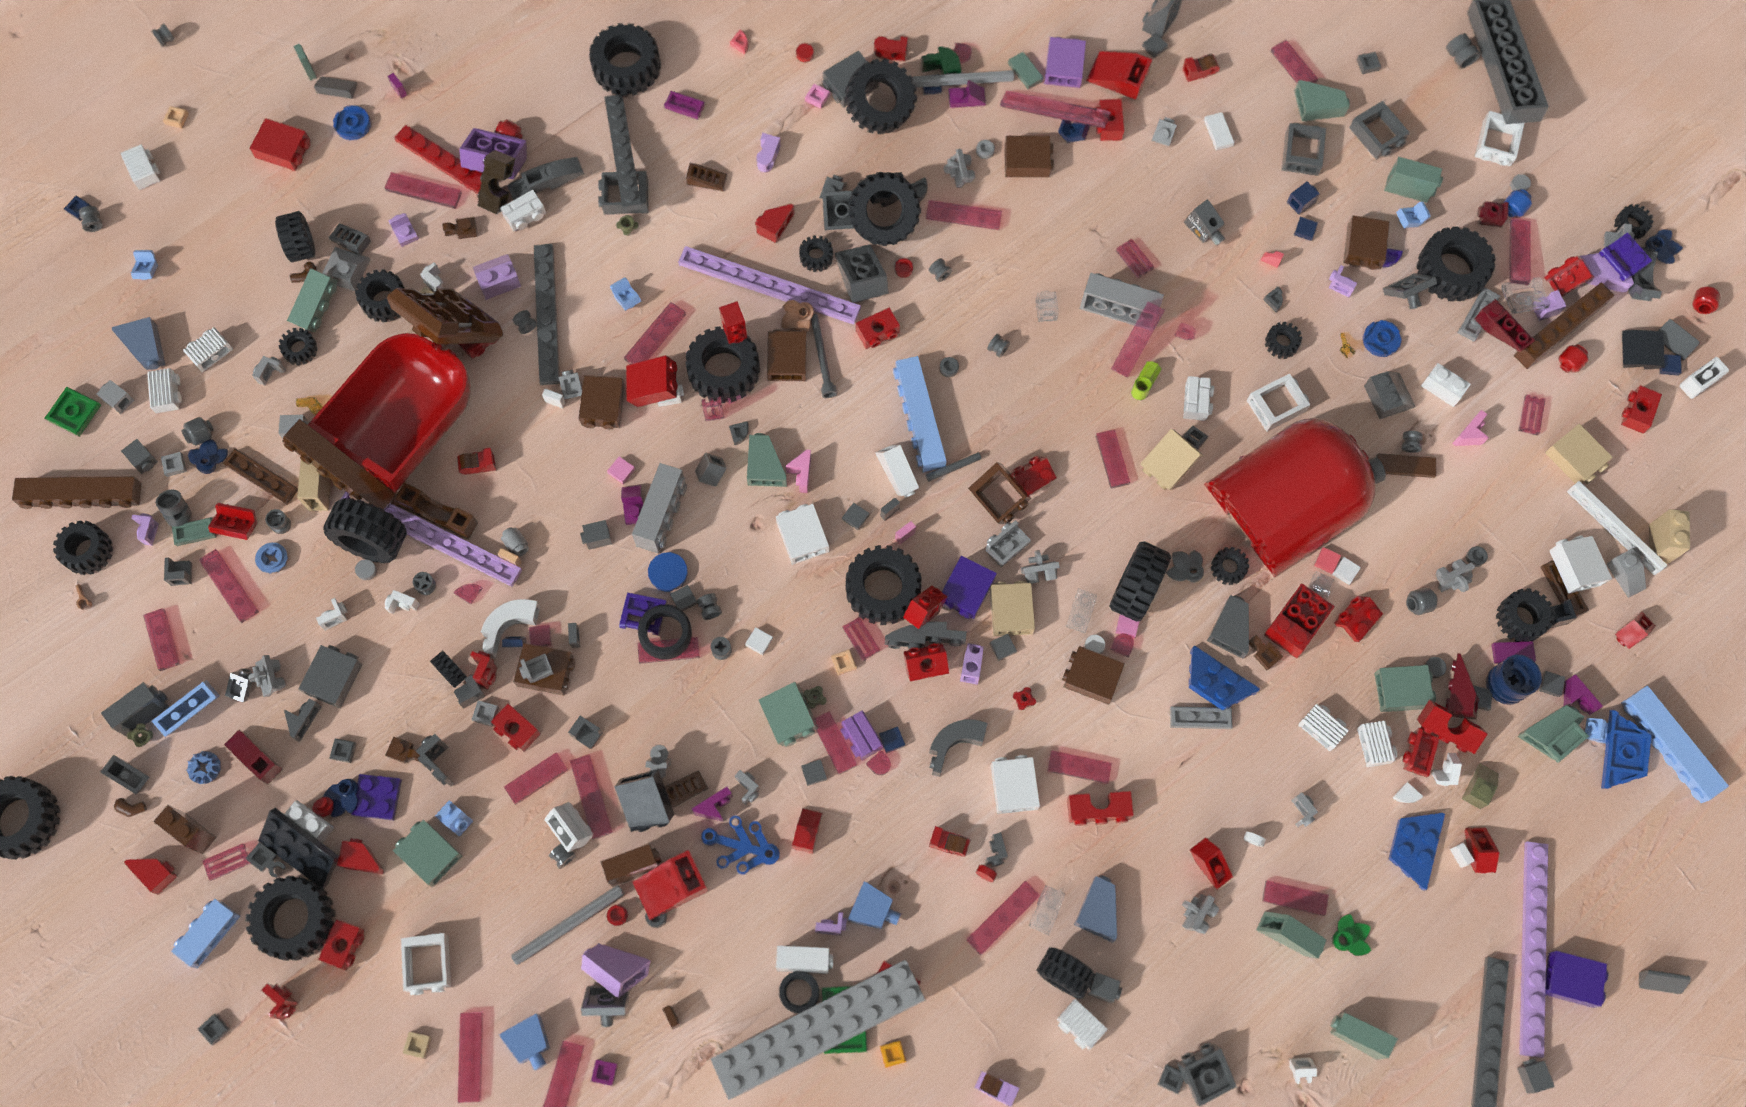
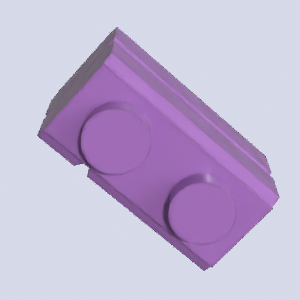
(862, 735)

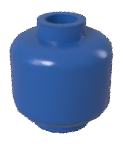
(1518, 203)

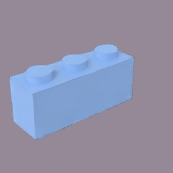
(185, 708)
(205, 933)

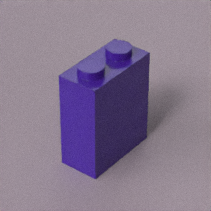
(968, 587)
(1576, 979)

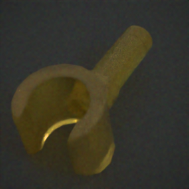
(1346, 348)

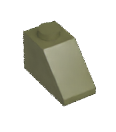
(1481, 787)

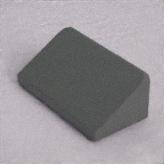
(335, 87)
(1678, 339)
(1663, 981)

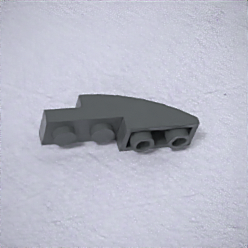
(546, 175)
(932, 631)

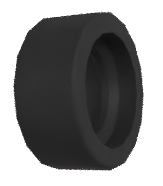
(783, 991)

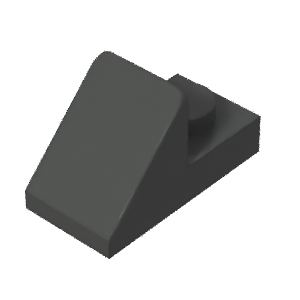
(299, 724)
(124, 774)

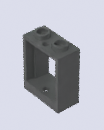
(1367, 138)
(1303, 164)
(611, 179)
(136, 707)

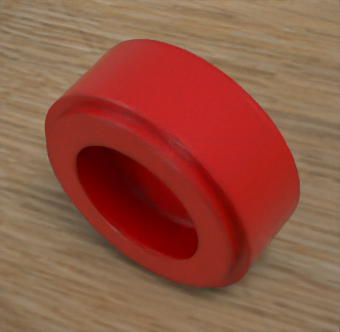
(804, 52)
(903, 267)
(986, 873)

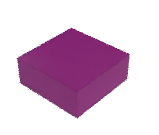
(397, 85)
(604, 1072)

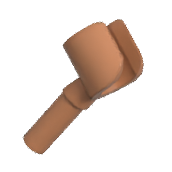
(82, 598)

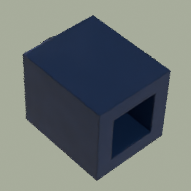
(1303, 197)

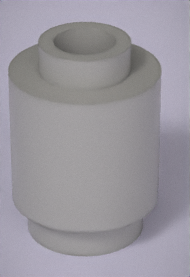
(515, 541)

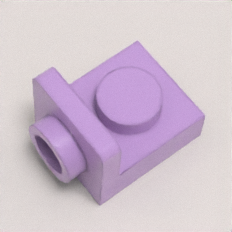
(403, 229)
(1341, 284)
(148, 528)
(828, 926)

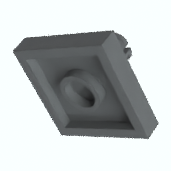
(1410, 287)
(603, 1003)

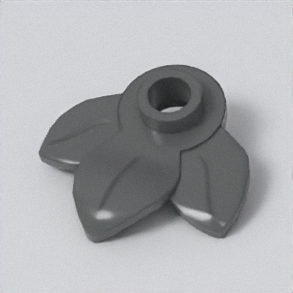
(1184, 564)

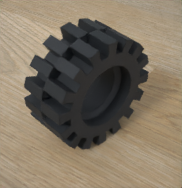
(1638, 214)
(816, 263)
(1286, 330)
(293, 337)
(1221, 573)
(448, 669)

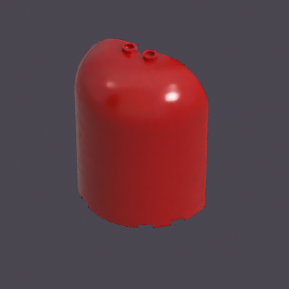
(396, 406)
(1296, 491)

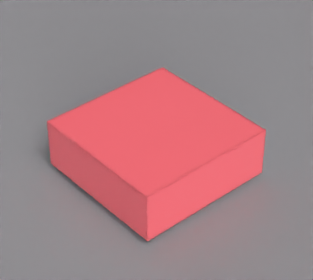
(1327, 560)

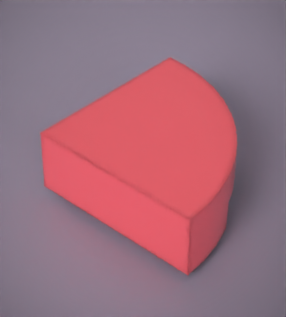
(740, 42)
(1272, 258)

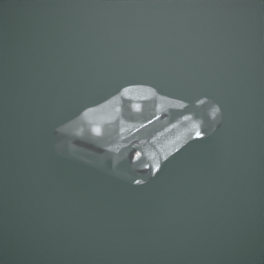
(1527, 300)

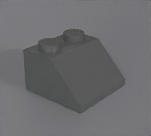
(1388, 394)

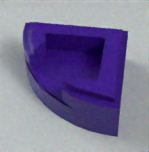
(1392, 257)

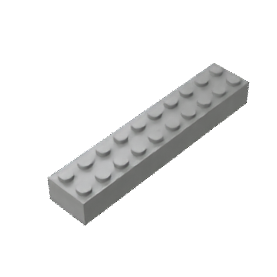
(817, 1029)

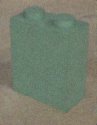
(1413, 179)
(1404, 688)
(788, 714)
(427, 853)

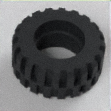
(619, 40)
(894, 78)
(858, 208)
(1465, 245)
(728, 386)
(365, 530)
(875, 561)
(1140, 581)
(40, 820)
(265, 909)

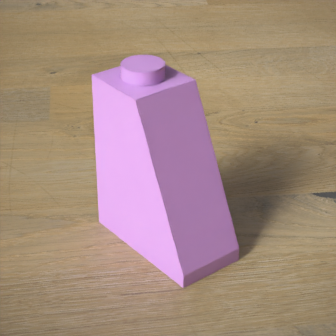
(1605, 273)
(614, 968)

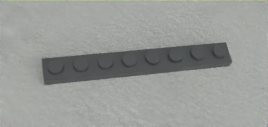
(622, 153)
(546, 314)
(1490, 1033)

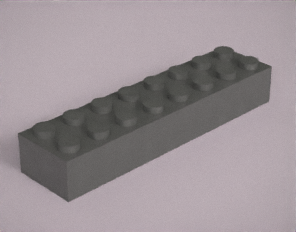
(1507, 61)

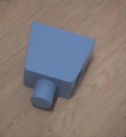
(873, 908)
(527, 1041)

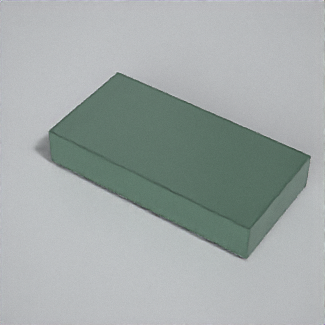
(305, 62)
(1025, 70)
(192, 532)
(1565, 741)

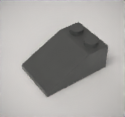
(1161, 16)
(862, 273)

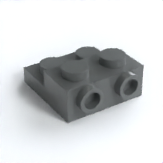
(1206, 1073)

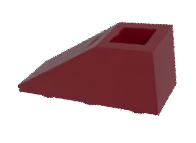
(1503, 326)
(1463, 696)
(253, 757)

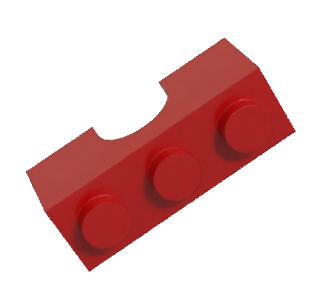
(1466, 736)
(1082, 811)

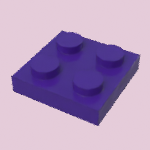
(377, 797)

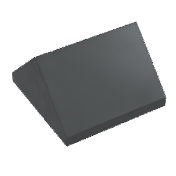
(836, 210)

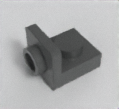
(239, 685)
(997, 845)

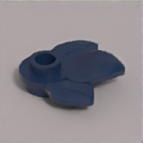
(1664, 246)
(207, 456)
(342, 798)

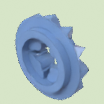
(271, 549)
(213, 767)

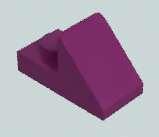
(968, 96)
(632, 503)
(1577, 691)
(708, 807)

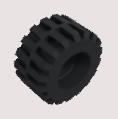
(295, 236)
(370, 287)
(75, 535)
(1532, 602)
(1066, 972)

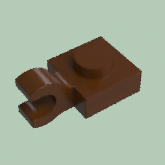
(463, 228)
(1266, 654)
(401, 750)

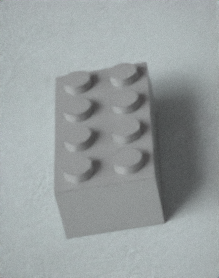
(1117, 299)
(659, 508)

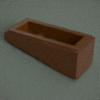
(704, 183)
(688, 795)

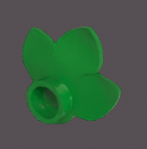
(1354, 936)

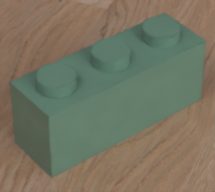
(313, 300)

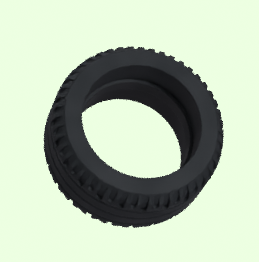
(664, 611)

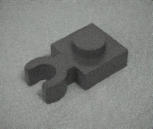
(263, 858)

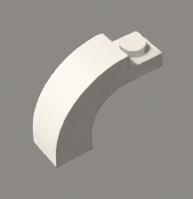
(503, 617)

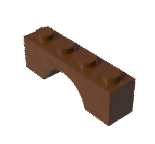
(422, 505)

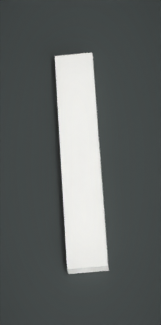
(1616, 527)

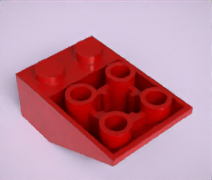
(1120, 72)
(1299, 620)
(670, 885)

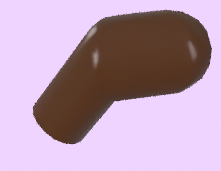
(300, 277)
(128, 810)

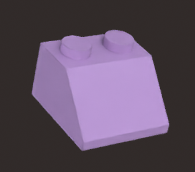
(496, 276)

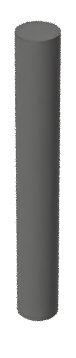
(954, 466)

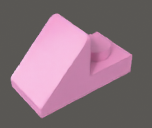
(1471, 434)
(801, 467)

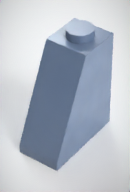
(142, 341)
(1099, 909)

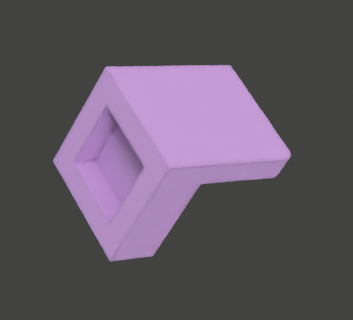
(1555, 308)

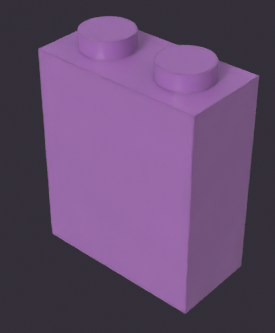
(1065, 62)

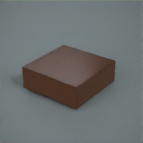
(671, 1017)

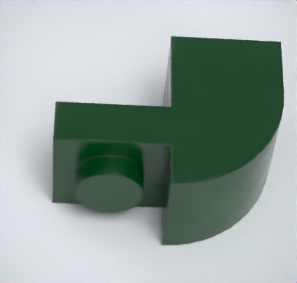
(944, 59)

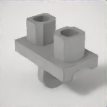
(957, 168)
(1049, 568)
(1458, 578)
(264, 675)
(659, 759)
(1196, 912)

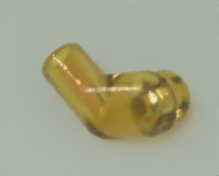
(310, 402)

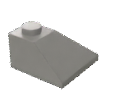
(346, 268)

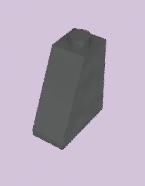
(1232, 627)

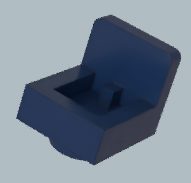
(1073, 131)

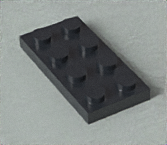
(298, 848)

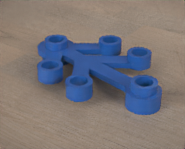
(743, 846)

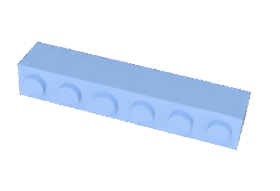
(920, 414)
(1674, 745)

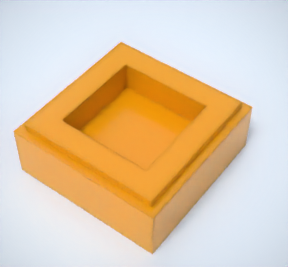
(892, 1054)

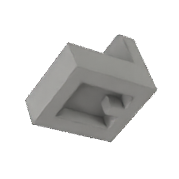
(570, 384)

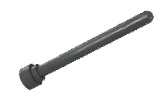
(828, 388)

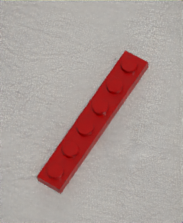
(438, 157)

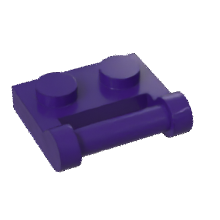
(1629, 252)
(637, 606)

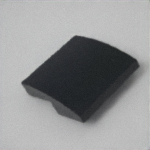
(1643, 349)

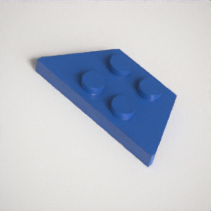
(1216, 681)
(1625, 752)
(1416, 846)

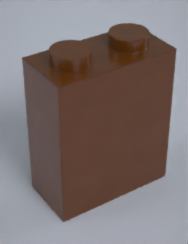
(1028, 156)
(1366, 242)
(786, 355)
(601, 402)
(560, 662)
(1093, 675)
(184, 829)
(630, 864)

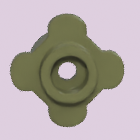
(627, 219)
(817, 691)
(144, 739)

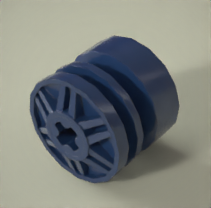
(1513, 679)

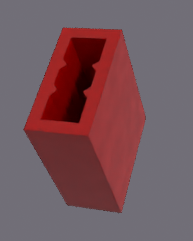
(280, 144)
(651, 381)

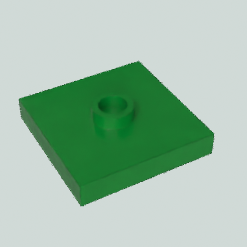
(72, 411)

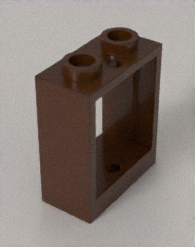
(989, 477)

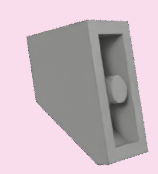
(1628, 572)

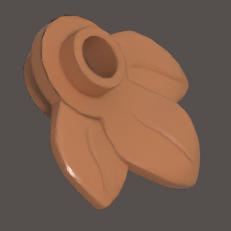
(794, 316)

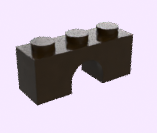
(491, 195)

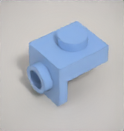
(1413, 216)
(145, 264)
(625, 294)
(1596, 730)
(454, 818)

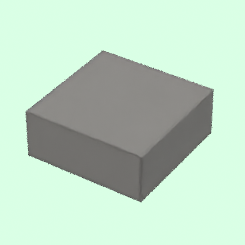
(173, 464)
(484, 713)

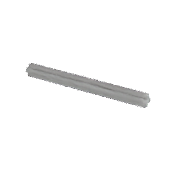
(961, 79)
(567, 924)

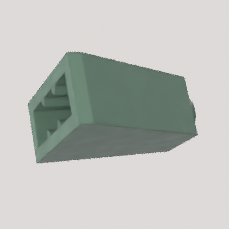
(1320, 101)
(763, 463)
(1549, 727)
(1292, 934)
(1363, 1036)

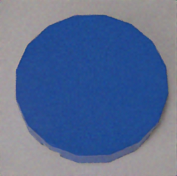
(352, 123)
(1382, 338)
(667, 571)

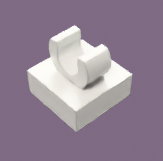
(1303, 1068)

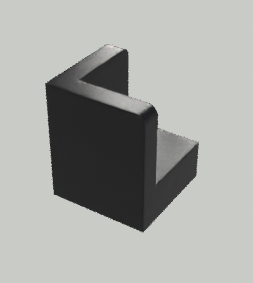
(1563, 614)

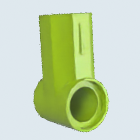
(1146, 380)

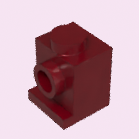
(1493, 214)

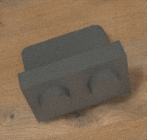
(429, 751)

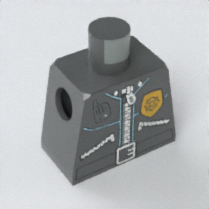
(1206, 223)

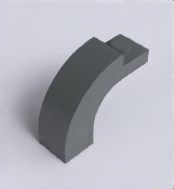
(1643, 280)
(957, 732)

